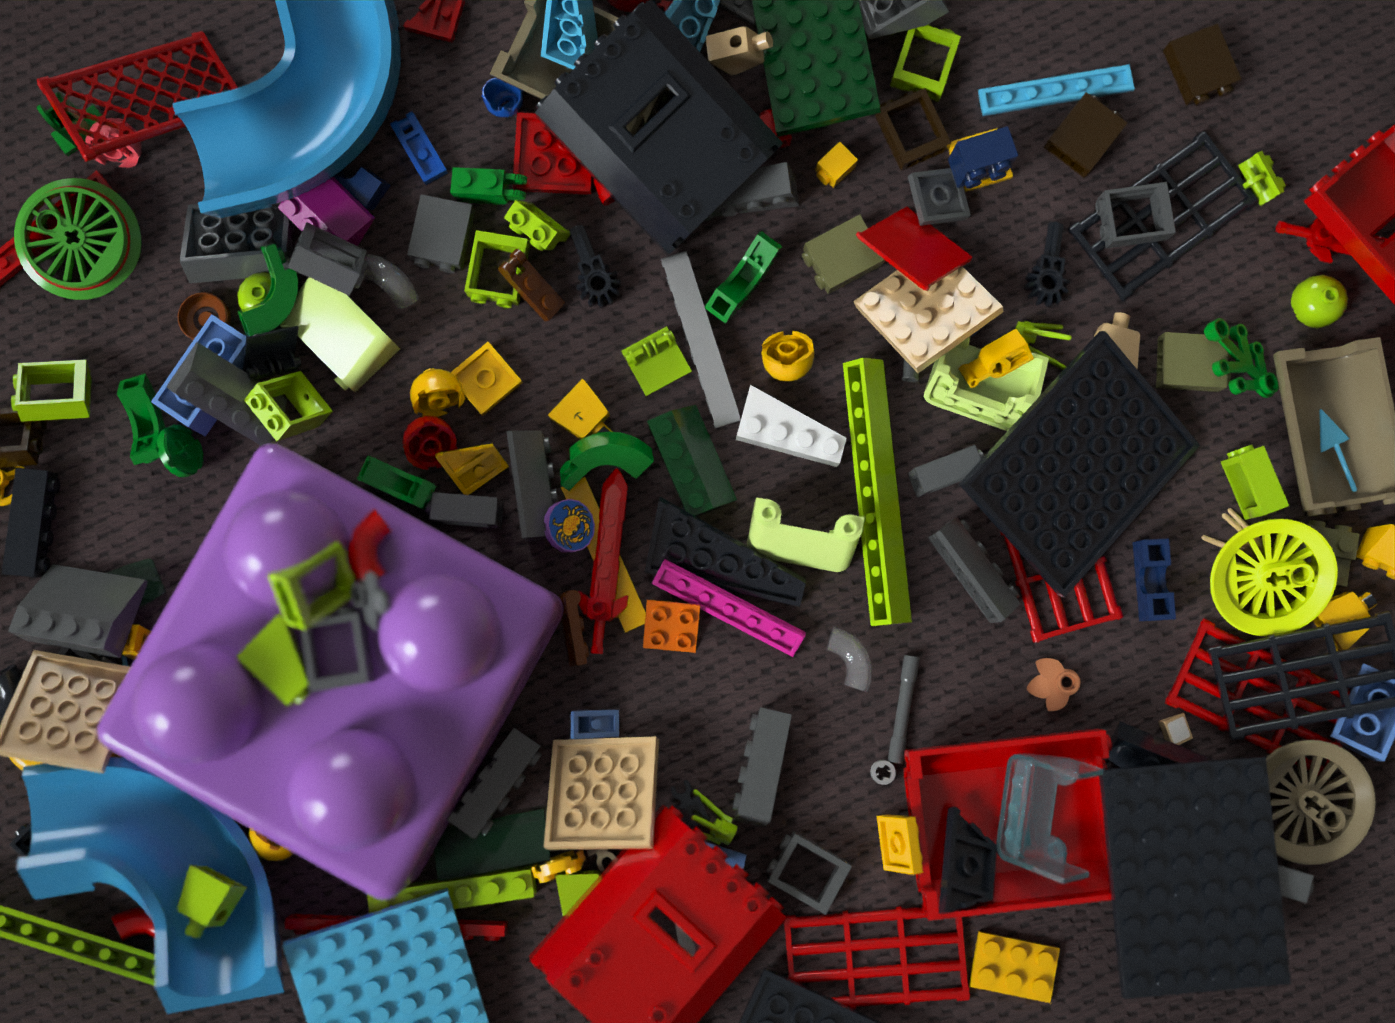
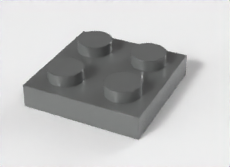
(938, 197)

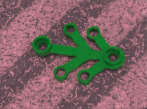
(1263, 383)

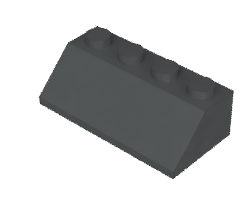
(220, 391)
(532, 480)
(975, 571)

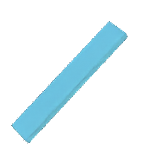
(1055, 90)

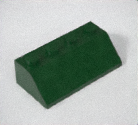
(691, 460)

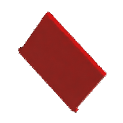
(913, 249)

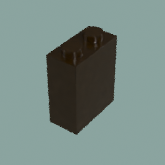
(1202, 65)
(1085, 134)

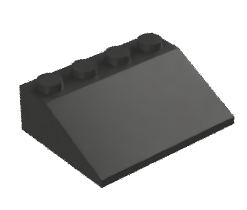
(895, 16)
(232, 245)
(80, 610)

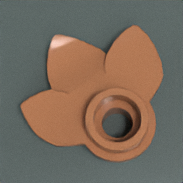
(1050, 686)

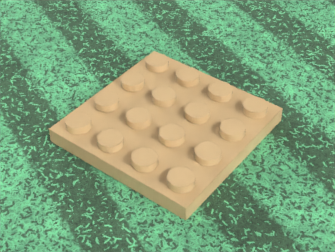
(928, 322)
(59, 711)
(602, 793)

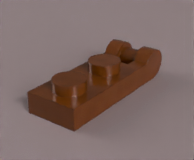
(531, 285)
(573, 628)

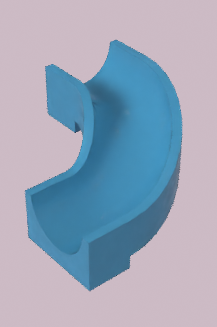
(142, 839)

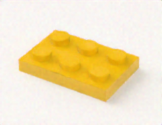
(1014, 966)

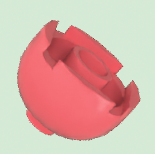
(111, 133)

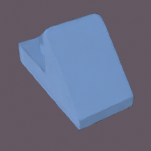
(594, 724)

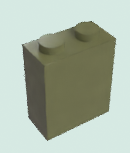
(840, 255)
(1187, 362)

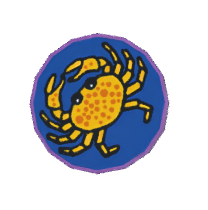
(569, 525)

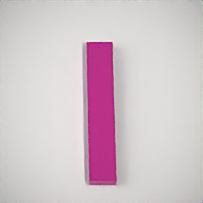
(729, 608)

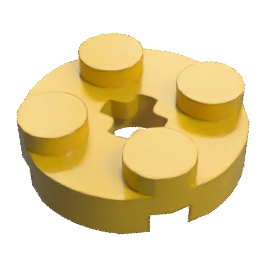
(565, 861)

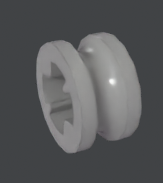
(881, 763)

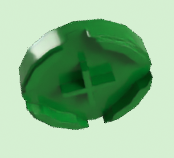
(179, 451)

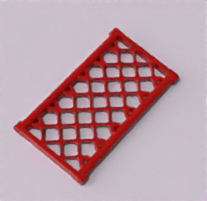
(115, 69)

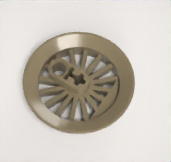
(1347, 824)

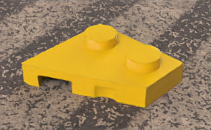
(472, 466)

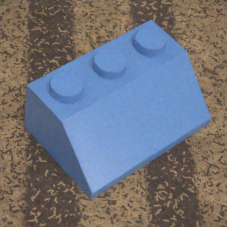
(1370, 732)

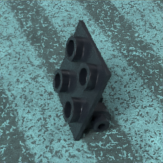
(271, 353)

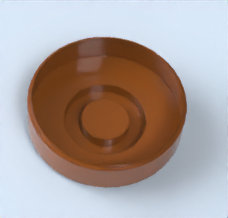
(194, 303)

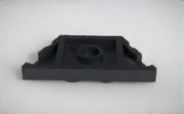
(967, 865)

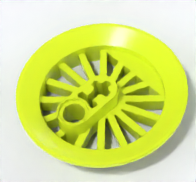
(1273, 574)

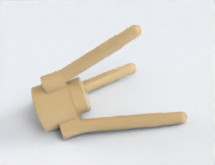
(1239, 524)

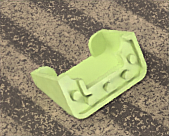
(339, 334)
(993, 400)
(803, 546)

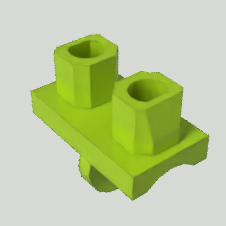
(1261, 178)

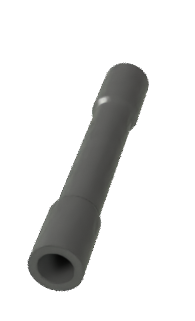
(908, 679)

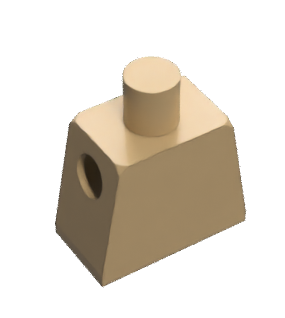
(737, 49)
(1126, 339)

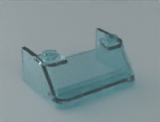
(1028, 814)

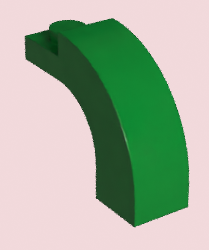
(744, 279)
(279, 300)
(144, 417)
(605, 449)
(396, 482)

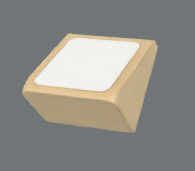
(1176, 729)

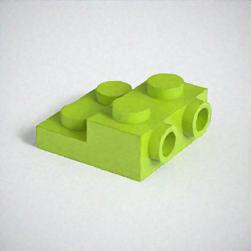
(536, 224)

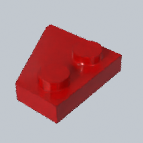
(437, 19)

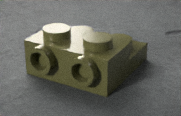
(1343, 544)

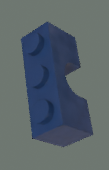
(364, 187)
(1150, 564)

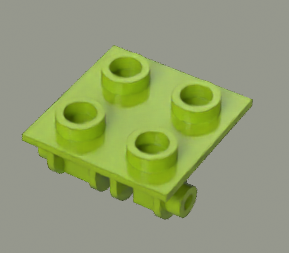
(656, 361)

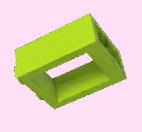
(908, 81)
(495, 242)
(51, 373)
(296, 388)
(1254, 482)
(291, 597)

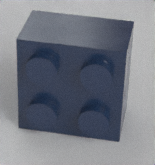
(982, 158)

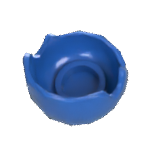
(492, 94)

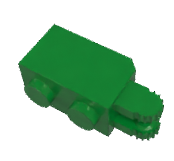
(485, 186)

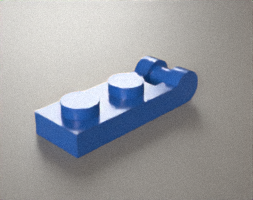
(419, 149)

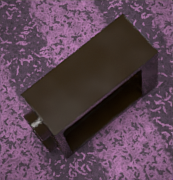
(924, 152)
(31, 441)

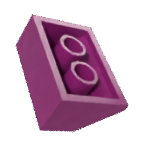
(330, 209)

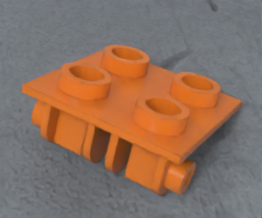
(671, 626)

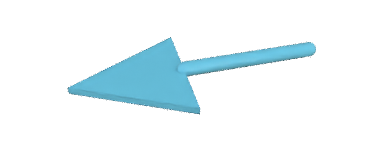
(1331, 437)

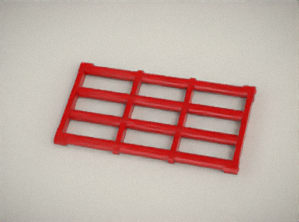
(1037, 632)
(1304, 676)
(904, 969)

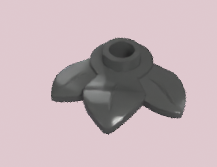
(371, 599)

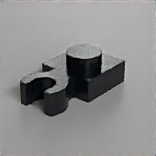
(689, 806)

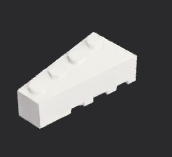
(786, 430)

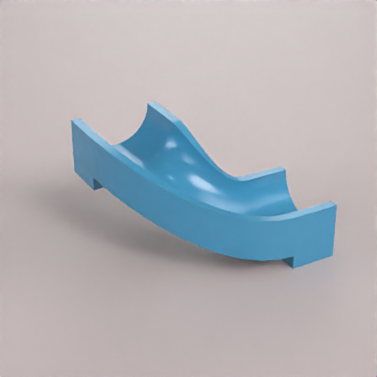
(305, 113)

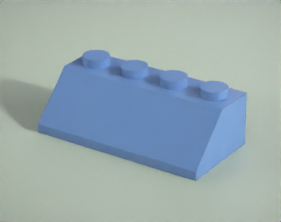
(224, 342)

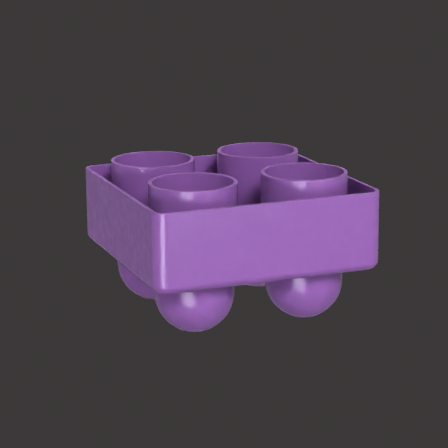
(354, 770)

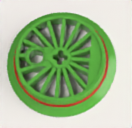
(114, 263)

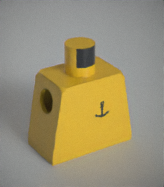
(581, 412)
(1346, 608)

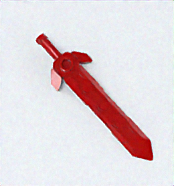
(1318, 238)
(606, 564)

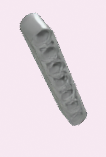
(700, 339)

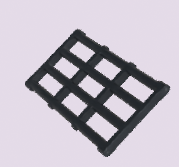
(1190, 211)
(1280, 668)

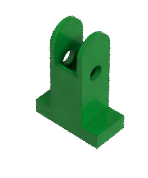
(61, 134)

